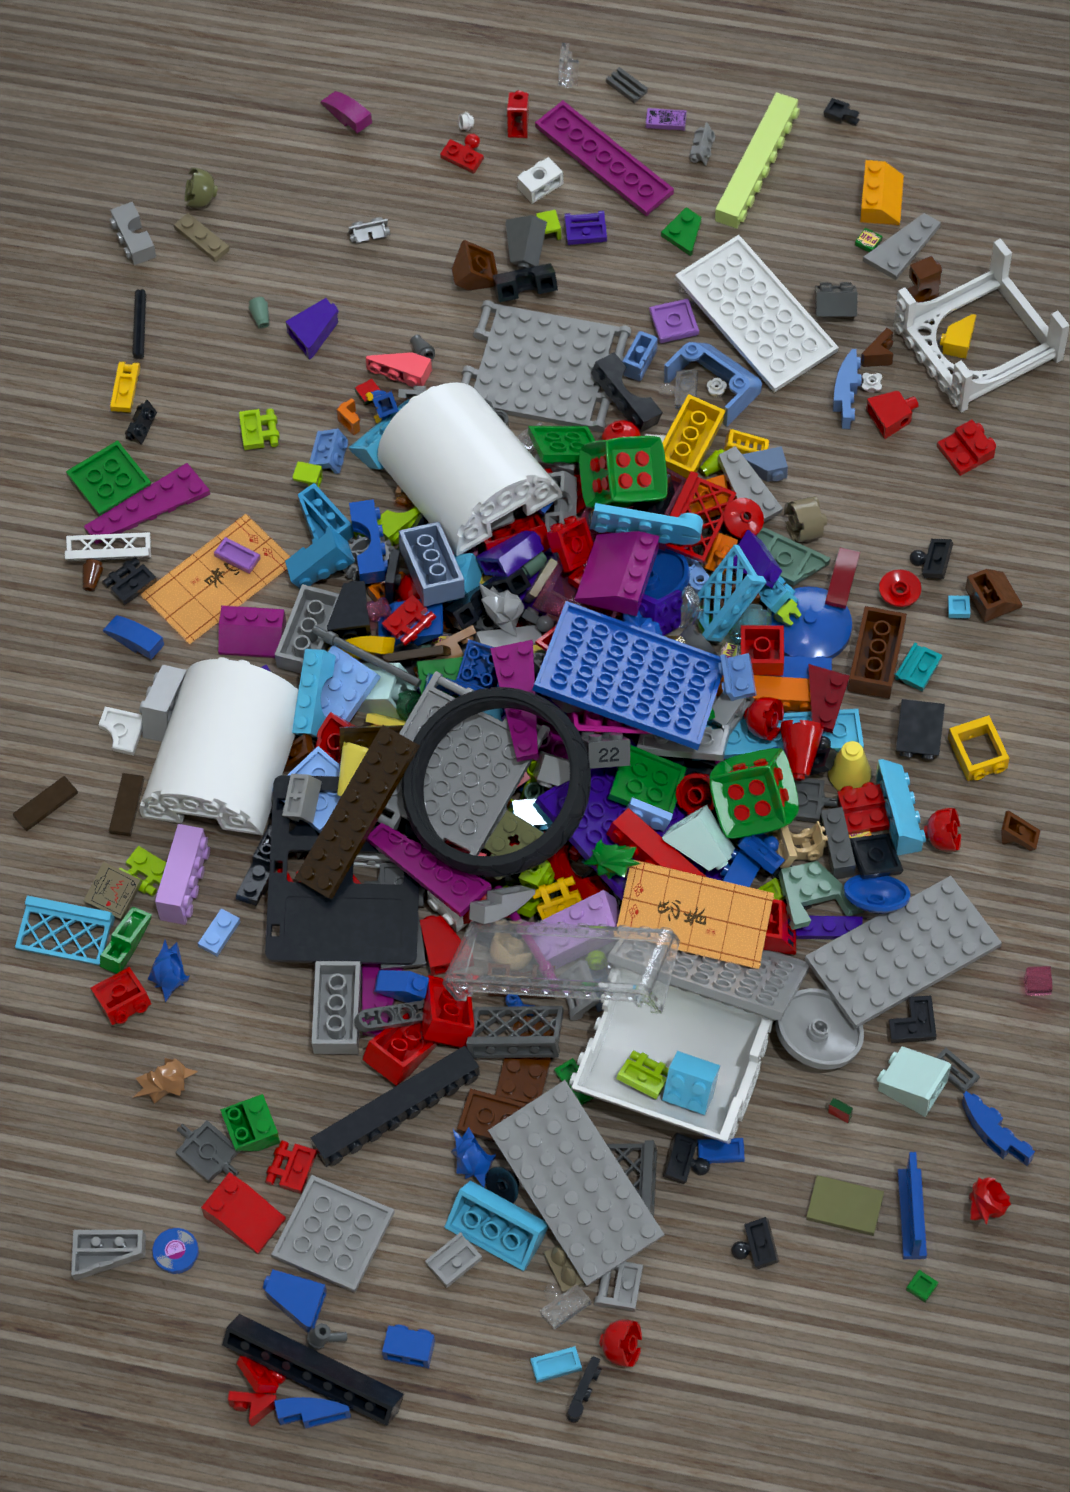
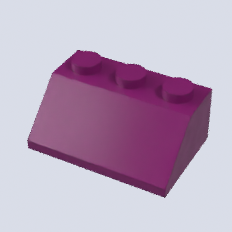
(250, 631)

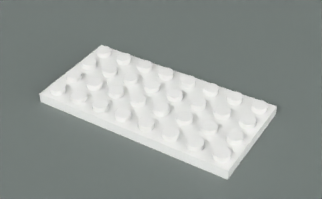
(756, 313)

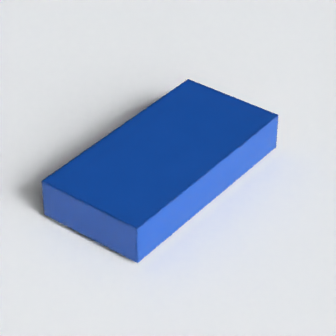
(721, 1152)

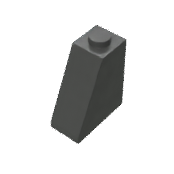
(525, 240)

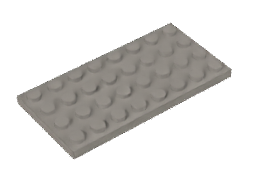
(902, 952)
(576, 1183)

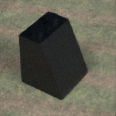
(350, 612)
(920, 728)

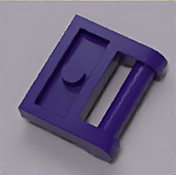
(585, 232)

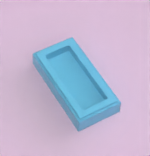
(556, 1364)

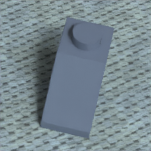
(768, 464)

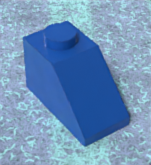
(401, 985)

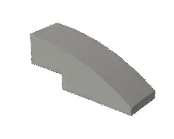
(500, 903)

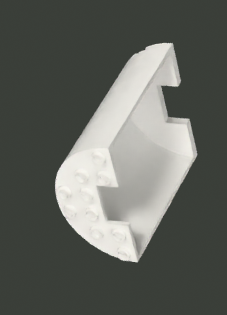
(462, 464)
(223, 746)
(686, 1025)

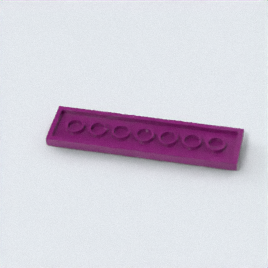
(604, 158)

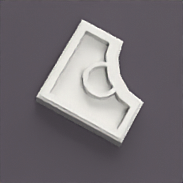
(123, 727)

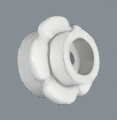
(465, 121)
(716, 391)

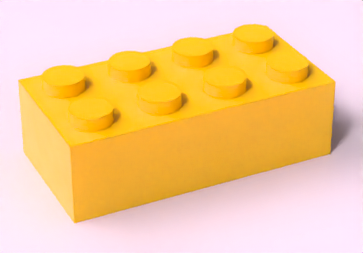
(691, 435)

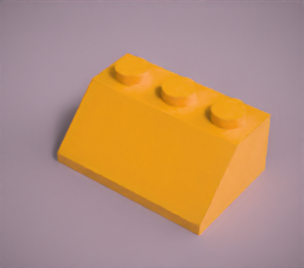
(881, 194)

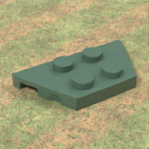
(793, 558)

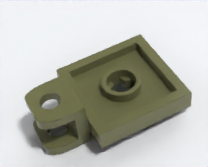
(509, 826)

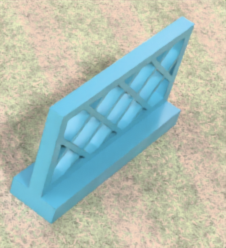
(734, 604)
(68, 912)

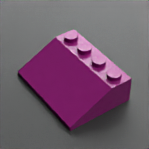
(618, 571)

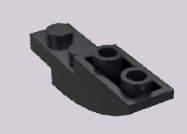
(257, 878)

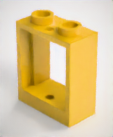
(971, 730)

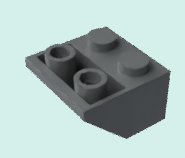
(836, 299)

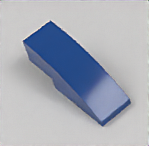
(134, 636)
(310, 1410)

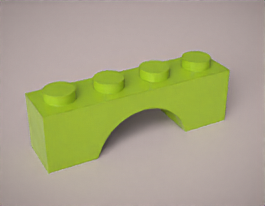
(394, 522)

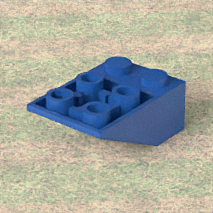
(425, 635)
(478, 666)

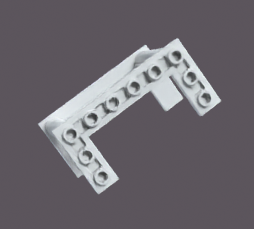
(960, 386)

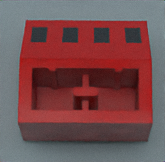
(779, 933)

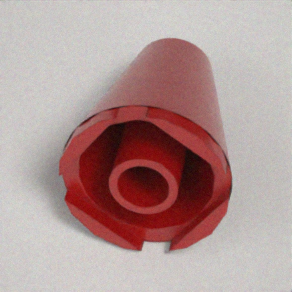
(801, 745)
(694, 792)

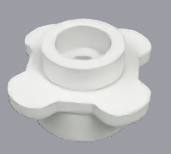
(871, 386)

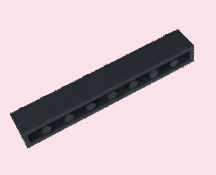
(395, 1106)
(313, 1369)

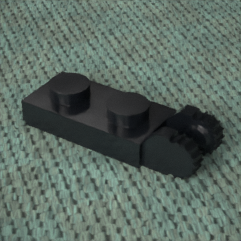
(583, 1391)

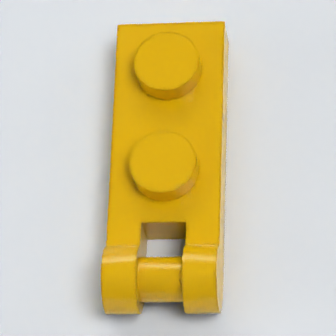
(125, 387)

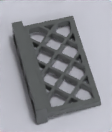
(515, 1045)
(647, 1169)

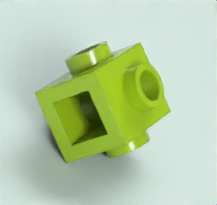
(537, 876)

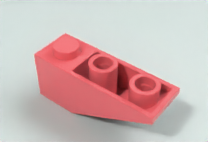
(404, 367)

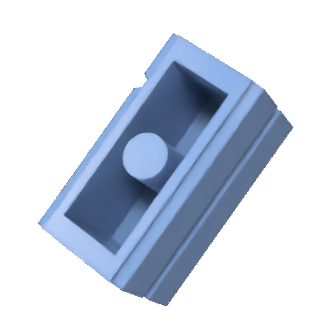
(640, 355)

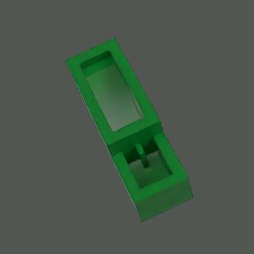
(125, 940)

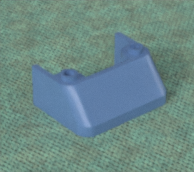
(740, 380)

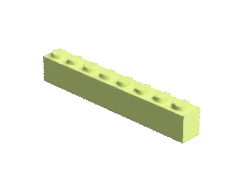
(756, 160)

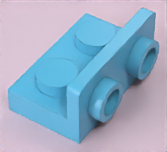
(778, 595)

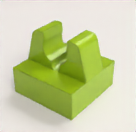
(782, 614)

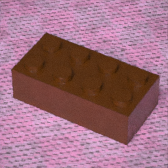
(877, 652)

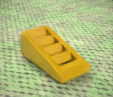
(738, 437)

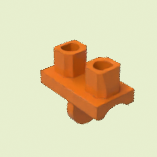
(720, 548)

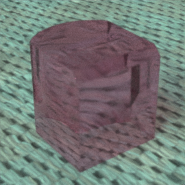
(1038, 980)

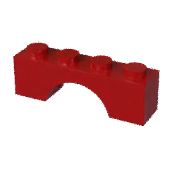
(562, 868)

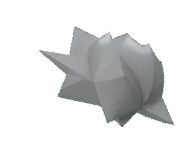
(502, 608)

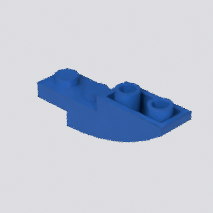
(987, 1125)

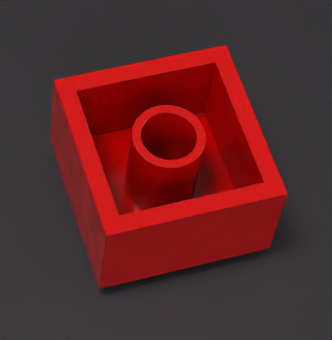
(765, 648)

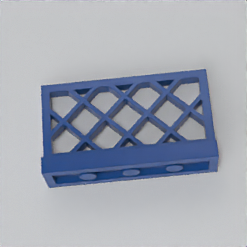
(912, 1210)

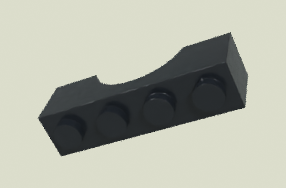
(638, 410)
(469, 608)

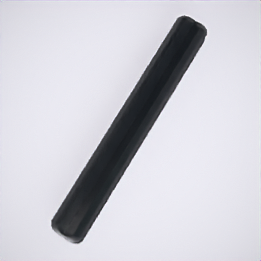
(139, 324)

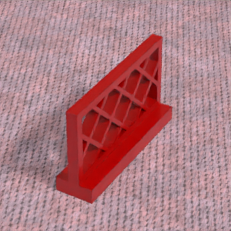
(682, 506)

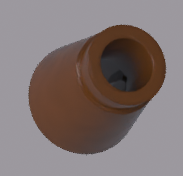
(91, 574)

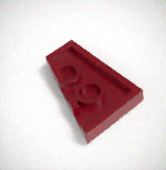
(826, 695)

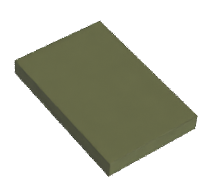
(845, 1205)

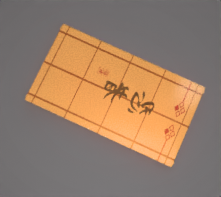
(197, 588)
(704, 913)

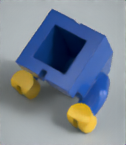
(385, 403)

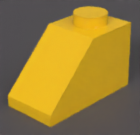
(958, 337)

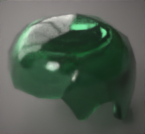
(406, 703)

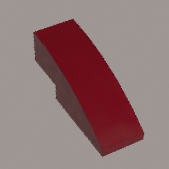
(842, 578)

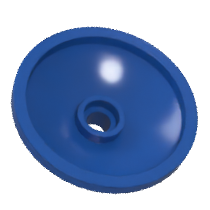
(877, 894)

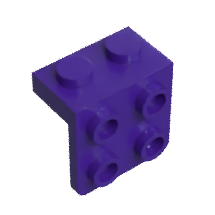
(663, 611)

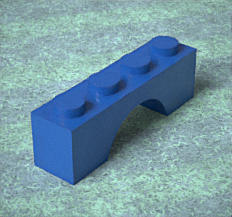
(364, 521)

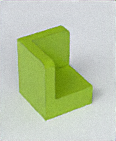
(552, 222)
(308, 473)

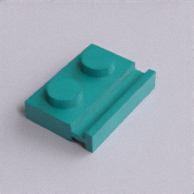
(918, 667)

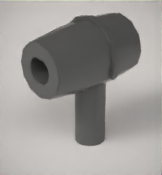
(321, 1335)

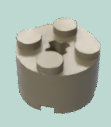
(805, 519)

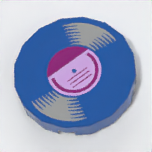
(175, 1250)

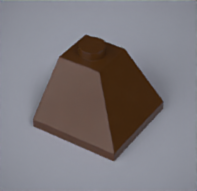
(474, 267)

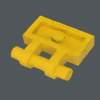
(555, 905)

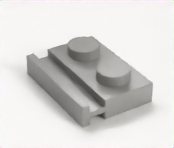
(453, 1260)

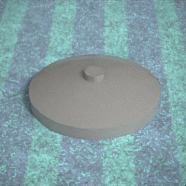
(818, 1031)

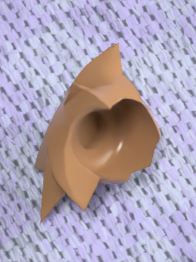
(164, 1080)

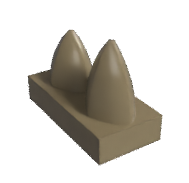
(562, 1268)

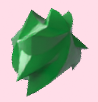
(612, 859)

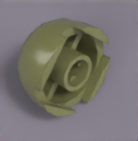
(199, 188)

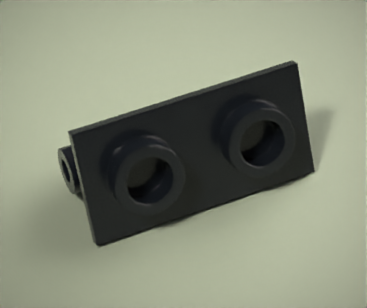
(143, 419)

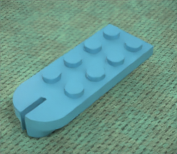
(677, 530)

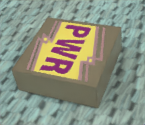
(729, 649)

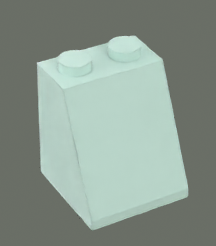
(385, 693)
(701, 839)
(914, 1079)

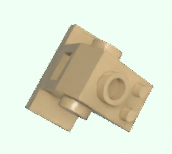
(810, 840)

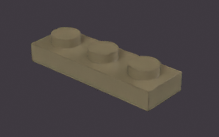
(201, 237)

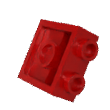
(967, 447)
(571, 542)
(863, 808)
(121, 996)

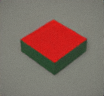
(362, 389)
(840, 1110)

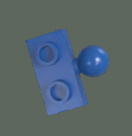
(763, 851)

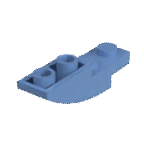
(846, 387)

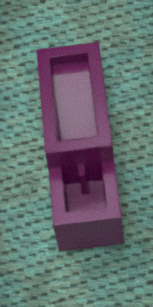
(347, 111)

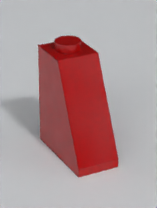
(439, 943)

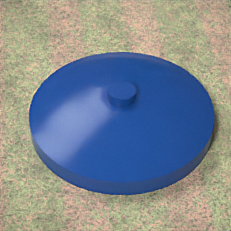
(668, 574)
(819, 629)

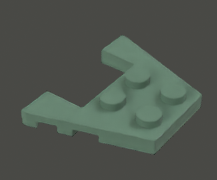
(810, 885)

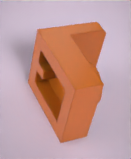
(348, 417)

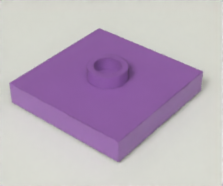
(674, 320)

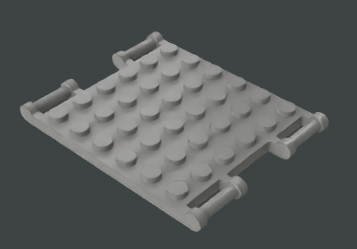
(543, 365)
(467, 774)

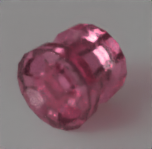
(378, 609)

